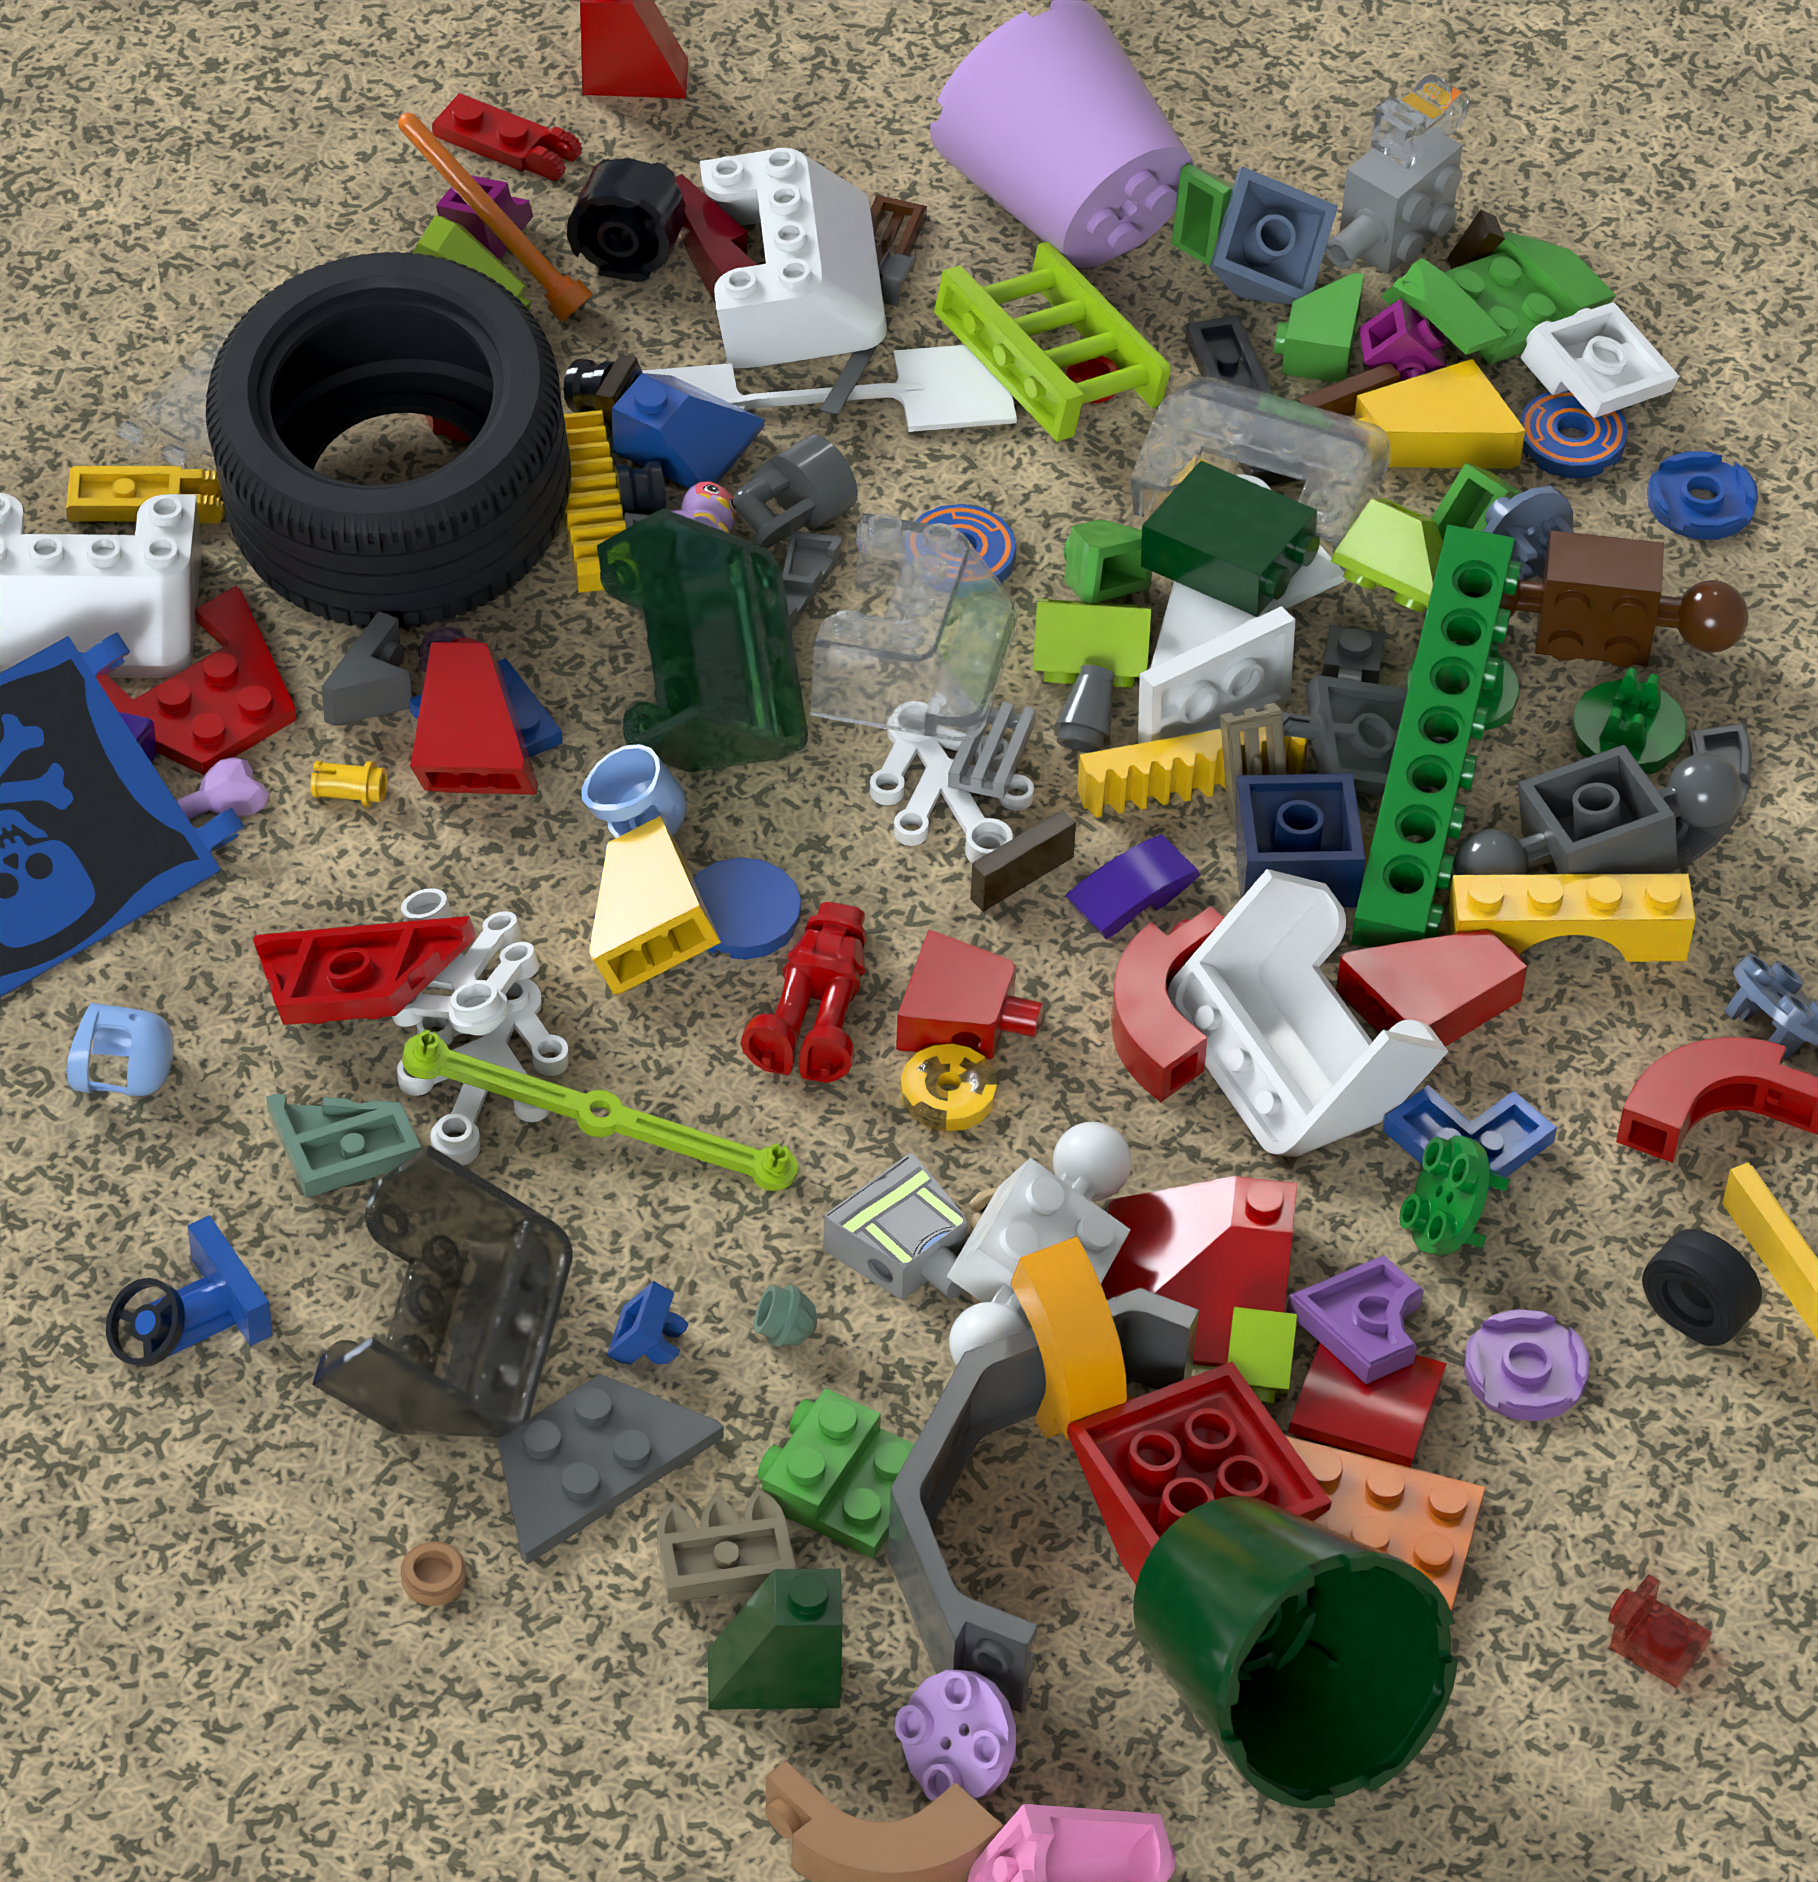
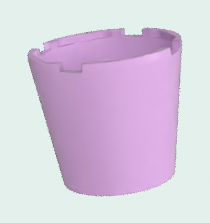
(1063, 133)

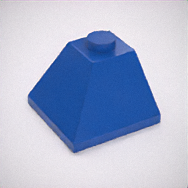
(681, 427)

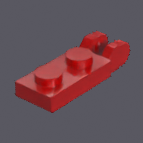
(506, 137)

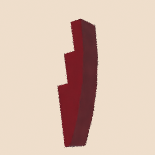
(711, 236)

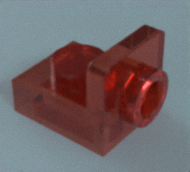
(1655, 1634)

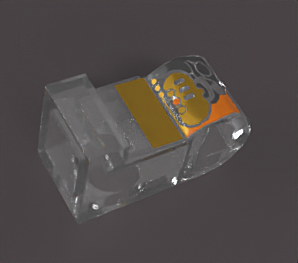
(1423, 115)

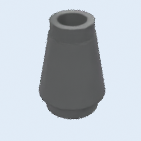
(1087, 711)

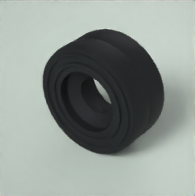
(1702, 1287)

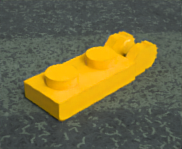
(119, 491)

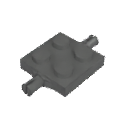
(1352, 729)

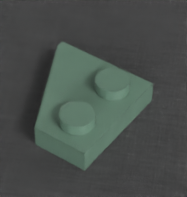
(342, 1140)

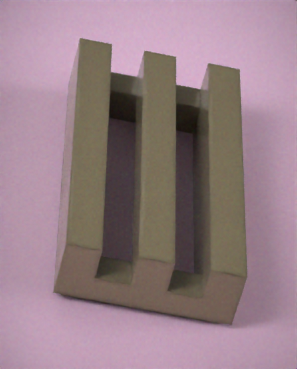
(1249, 723)

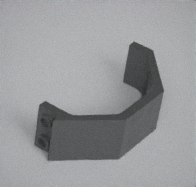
(985, 1394)

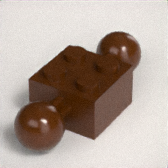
(1606, 599)

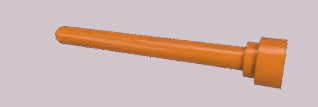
(562, 291)

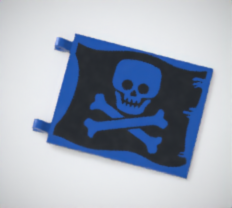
(83, 815)

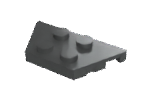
(593, 1456)

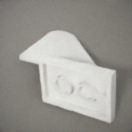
(1222, 658)

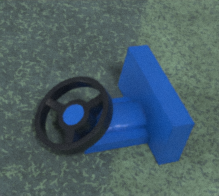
(197, 1311)

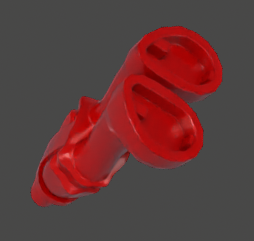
(822, 967)

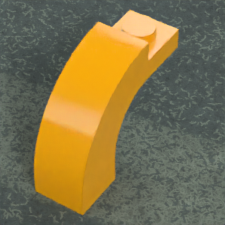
(1073, 1335)

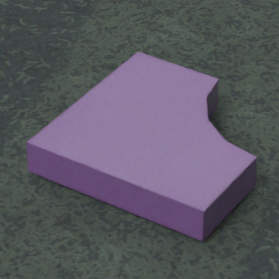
(1362, 1317)

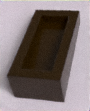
(1478, 240)

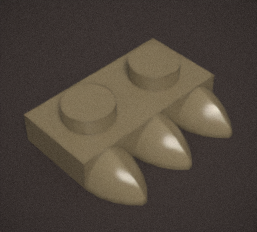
(724, 1552)

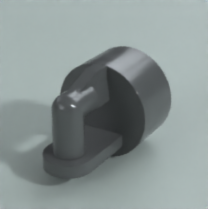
(807, 482)

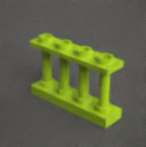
(1036, 374)

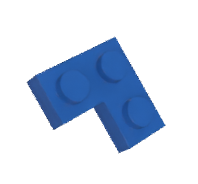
(1508, 1130)

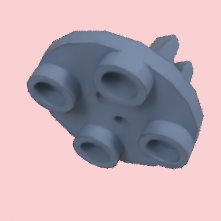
(1529, 520)
(1779, 995)

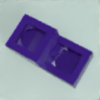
(1130, 883)

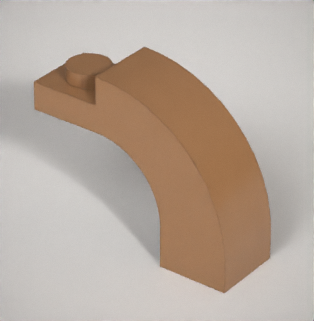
(836, 1847)

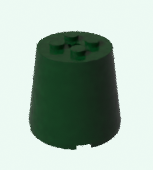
(1296, 1648)

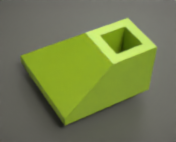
(1392, 550)

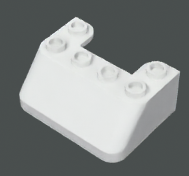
(820, 254)
(104, 586)
(1281, 1031)

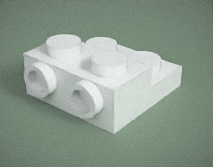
(1598, 359)

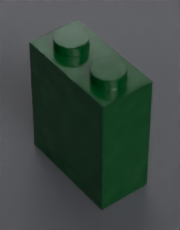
(1229, 538)

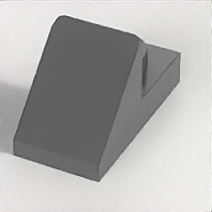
(369, 676)

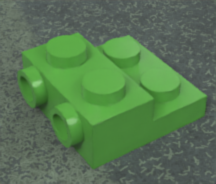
(836, 1471)

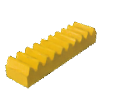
(593, 500)
(1166, 768)

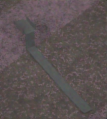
(892, 270)

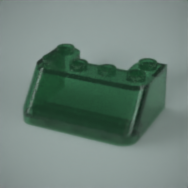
(713, 641)

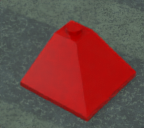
(1208, 1249)
(1183, 1449)

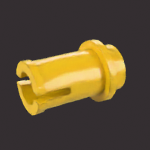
(350, 782)

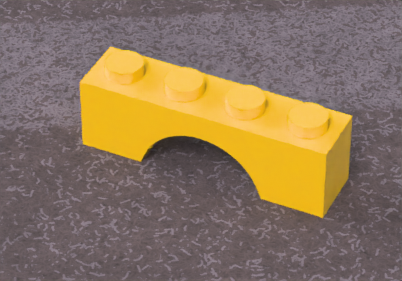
(1637, 913)

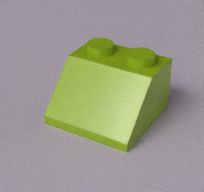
(1091, 634)

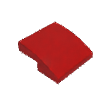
(1370, 1419)

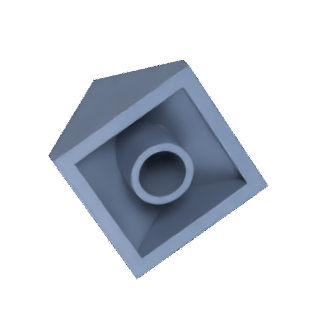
(1271, 239)

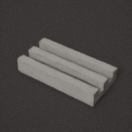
(1001, 720)

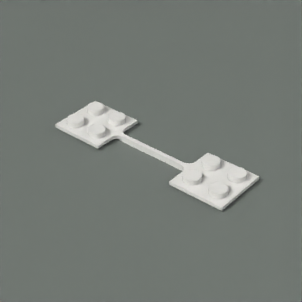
(934, 384)

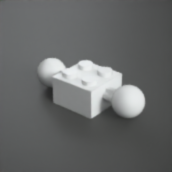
(1033, 1213)

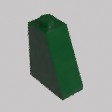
(782, 1645)

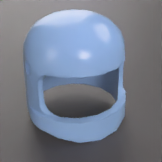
(634, 785)
(122, 1032)

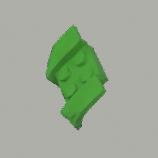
(1502, 297)

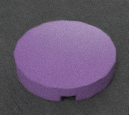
(1528, 1382)

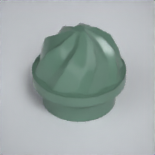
(785, 1316)

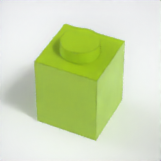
(1263, 1350)

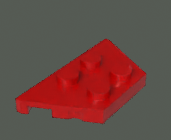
(357, 968)

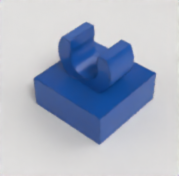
(642, 1326)

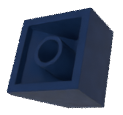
(1300, 829)

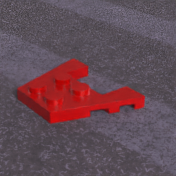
(221, 700)

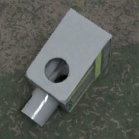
(899, 1231)

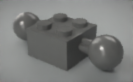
(1604, 817)

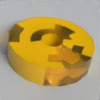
(943, 1108)

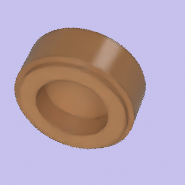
(433, 1573)

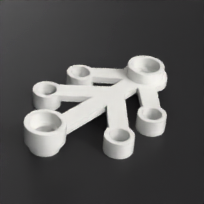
(979, 830)
(476, 1004)
(492, 1049)

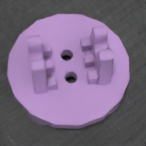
(942, 1712)

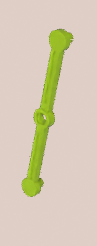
(428, 1057)

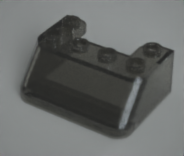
(469, 1310)

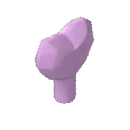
(226, 787)

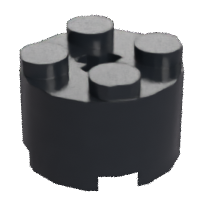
(627, 218)

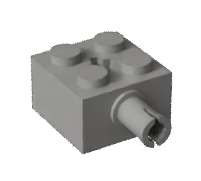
(1394, 208)

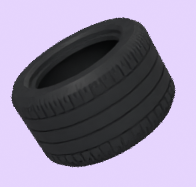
(372, 343)

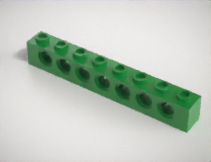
(1467, 563)

